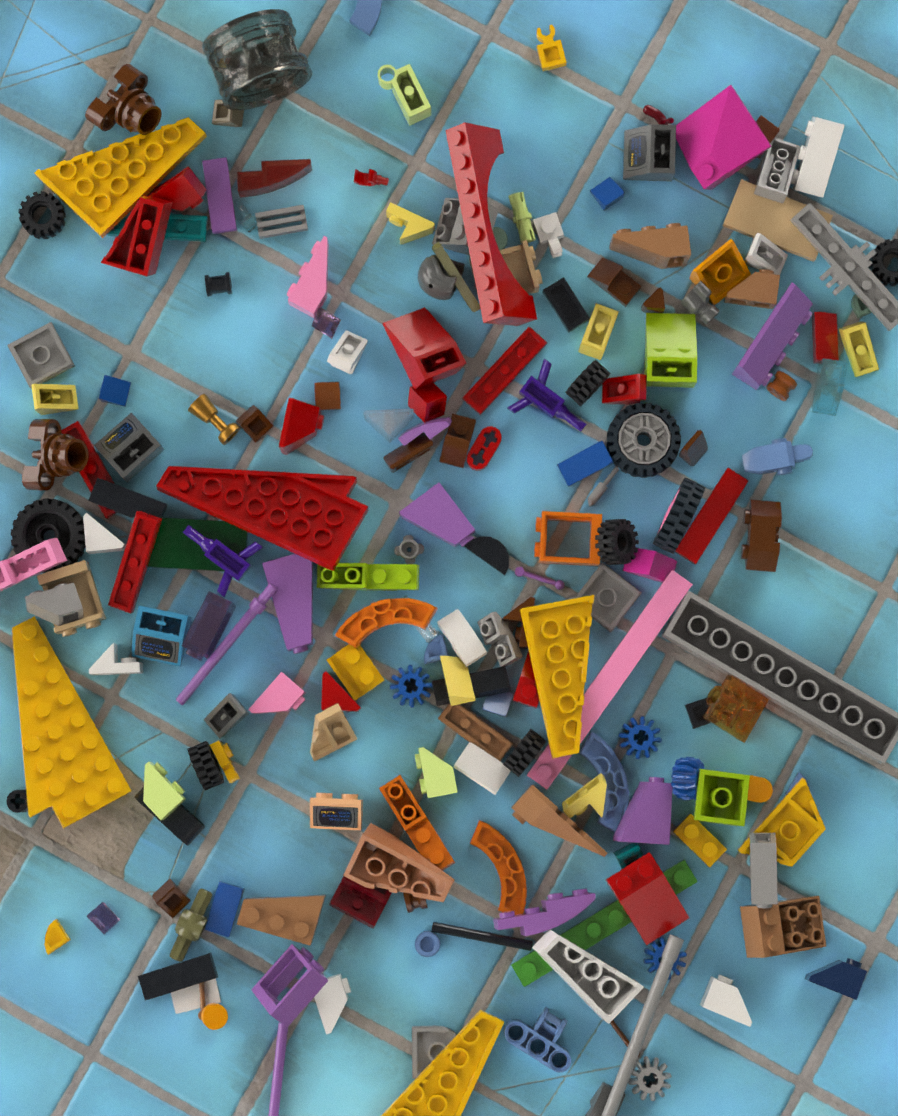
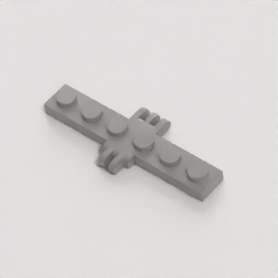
(847, 265)

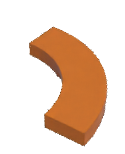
(382, 614)
(507, 864)

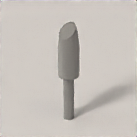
(601, 488)

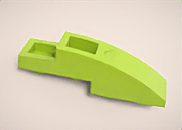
(369, 577)

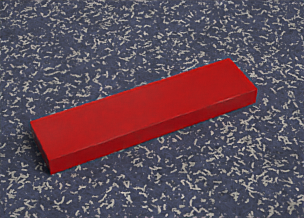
(504, 370)
(94, 466)
(711, 516)
(134, 561)

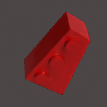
(142, 237)

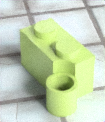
(407, 92)

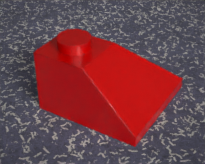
(299, 425)

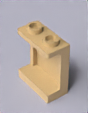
(520, 263)
(82, 577)

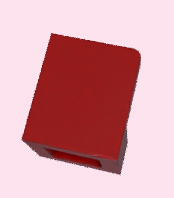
(427, 402)

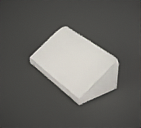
(482, 768)

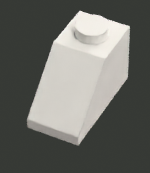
(331, 1000)
(725, 1000)

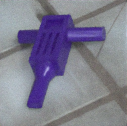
(538, 394)
(232, 563)

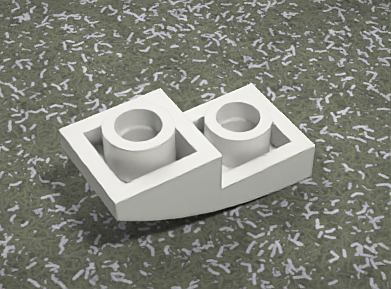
(462, 637)

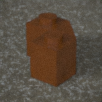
(762, 544)

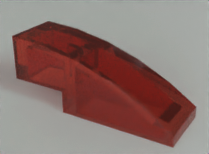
(273, 176)

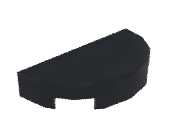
(491, 552)

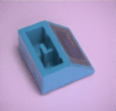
(159, 635)

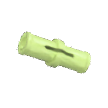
(522, 217)

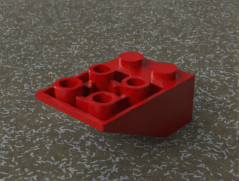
(424, 347)

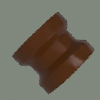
(414, 902)

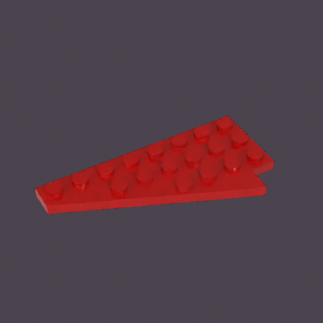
(291, 510)

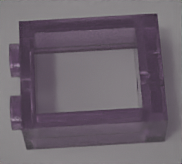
(208, 626)

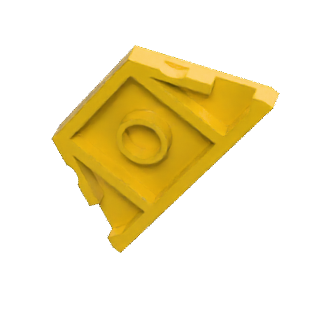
(794, 824)

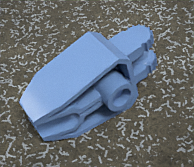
(776, 457)

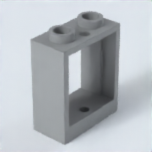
(763, 869)

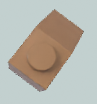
(756, 290)

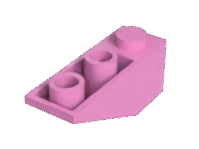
(311, 289)

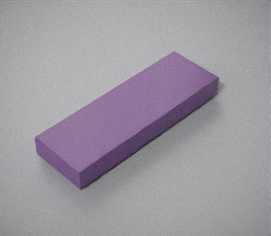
(219, 195)

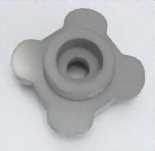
(408, 542)

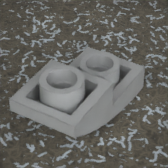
(497, 632)

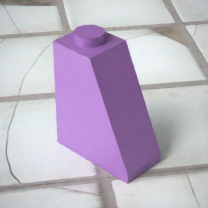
(439, 516)
(647, 814)

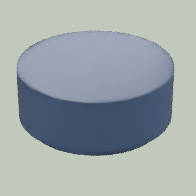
(427, 944)

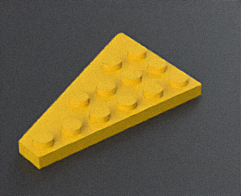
(110, 181)

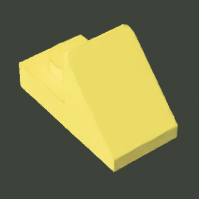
(415, 225)
(591, 793)

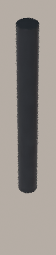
(482, 936)

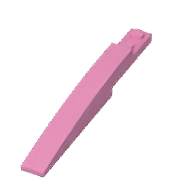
(618, 668)

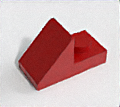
(624, 389)

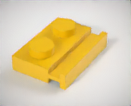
(355, 671)

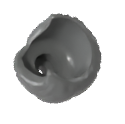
(435, 280)

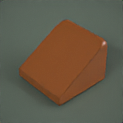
(327, 395)

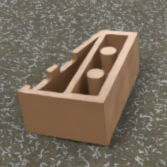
(284, 917)

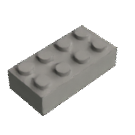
(777, 170)

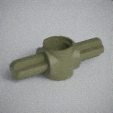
(191, 925)

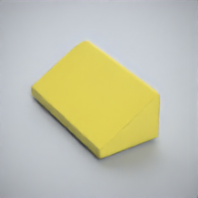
(457, 680)

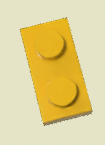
(699, 840)

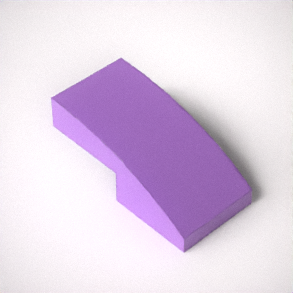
(430, 428)

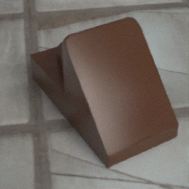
(614, 281)
(457, 441)
(515, 616)

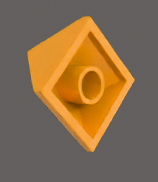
(721, 271)

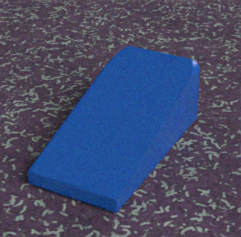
(585, 463)
(224, 908)

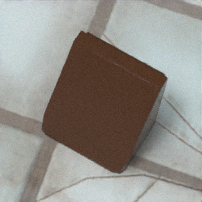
(254, 423)
(170, 898)

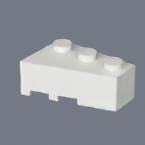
(817, 156)

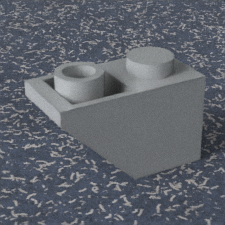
(56, 605)

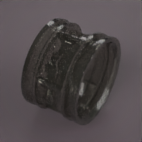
(256, 59)

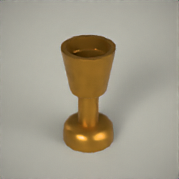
(206, 411)

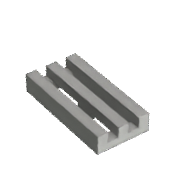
(281, 212)

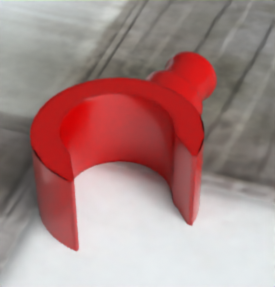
(369, 179)

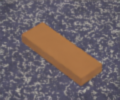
(475, 730)

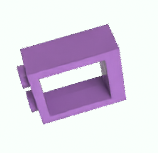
(281, 975)

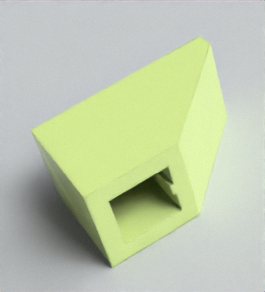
(437, 774)
(159, 792)

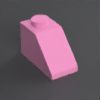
(279, 697)

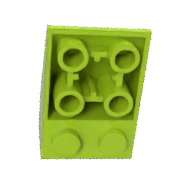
(670, 350)

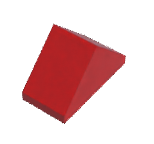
(334, 694)

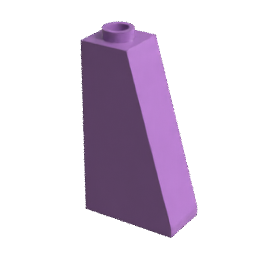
(293, 599)

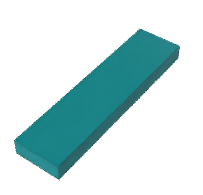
(178, 228)

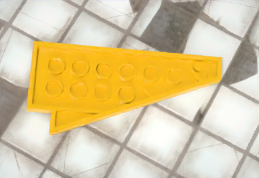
(61, 747)

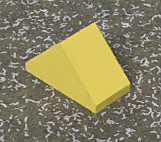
(54, 398)

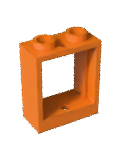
(541, 526)

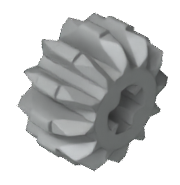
(652, 1087)

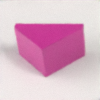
(650, 565)

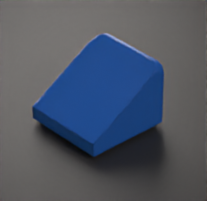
(607, 193)
(114, 391)

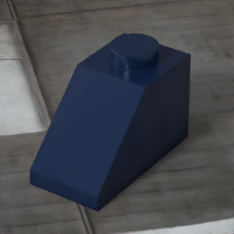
(840, 977)

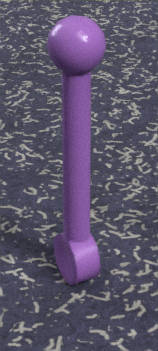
(519, 571)

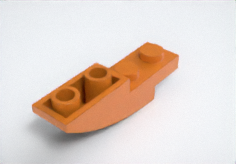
(416, 823)

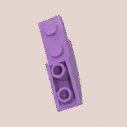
(555, 911)

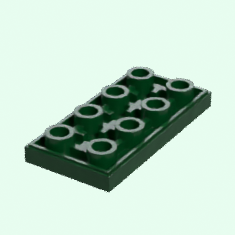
(178, 551)

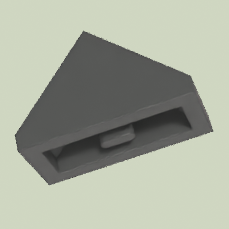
(226, 715)

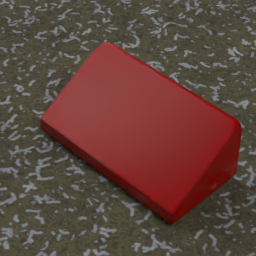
(824, 336)

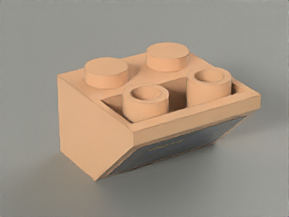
(336, 813)

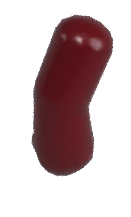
(657, 115)

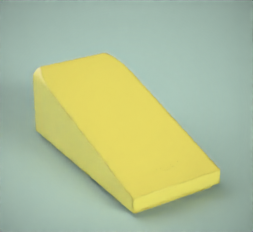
(598, 331)
(859, 348)

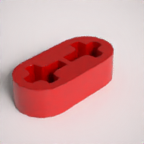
(479, 445)

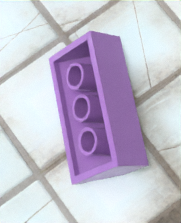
(773, 338)

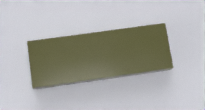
(452, 272)

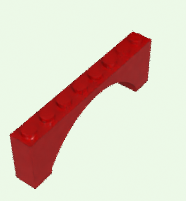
(499, 294)

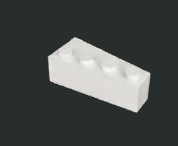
(596, 982)

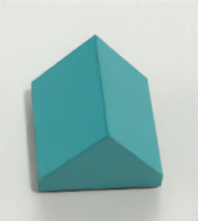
(628, 854)

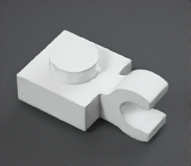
(549, 231)

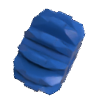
(419, 683)
(644, 744)
(686, 777)
(657, 952)

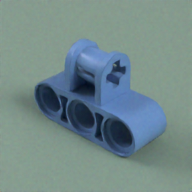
(545, 1032)

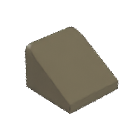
(226, 117)

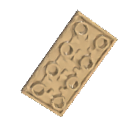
(756, 214)

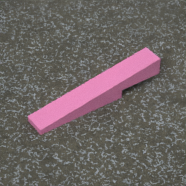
(30, 563)

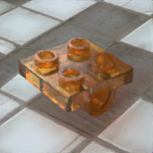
(734, 707)

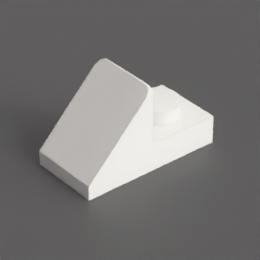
(347, 352)
(109, 665)

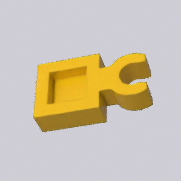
(550, 52)
(223, 754)

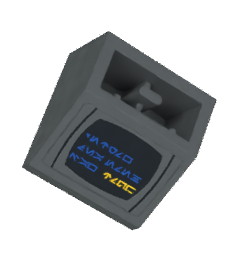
(649, 153)
(129, 447)

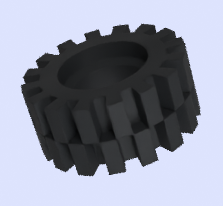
(34, 203)
(877, 265)
(587, 382)
(616, 541)
(524, 752)
(205, 765)

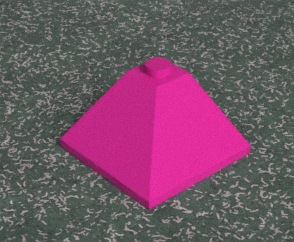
(720, 138)

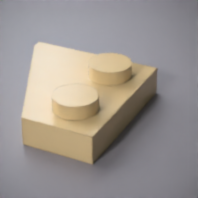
(330, 732)

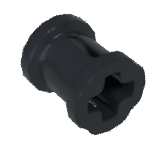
(218, 284)
(15, 807)

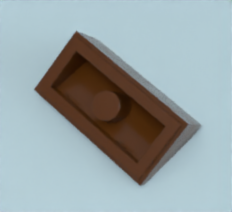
(406, 454)

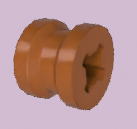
(781, 385)

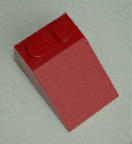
(647, 898)

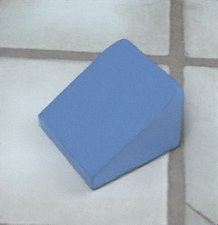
(498, 703)

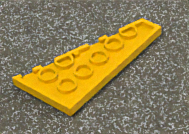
(559, 658)
(451, 1076)

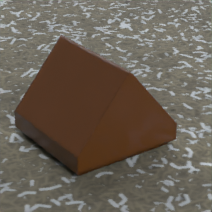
(654, 303)

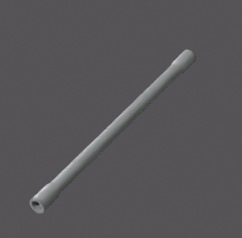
(669, 957)

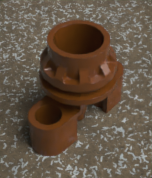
(127, 106)
(57, 457)

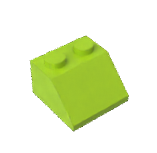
(721, 797)

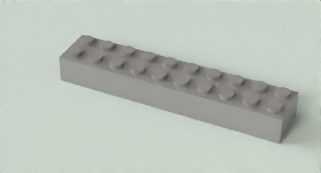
(784, 677)

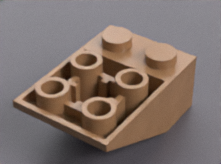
(657, 247)
(783, 928)

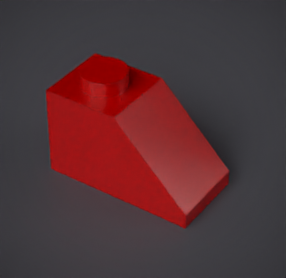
(182, 190)

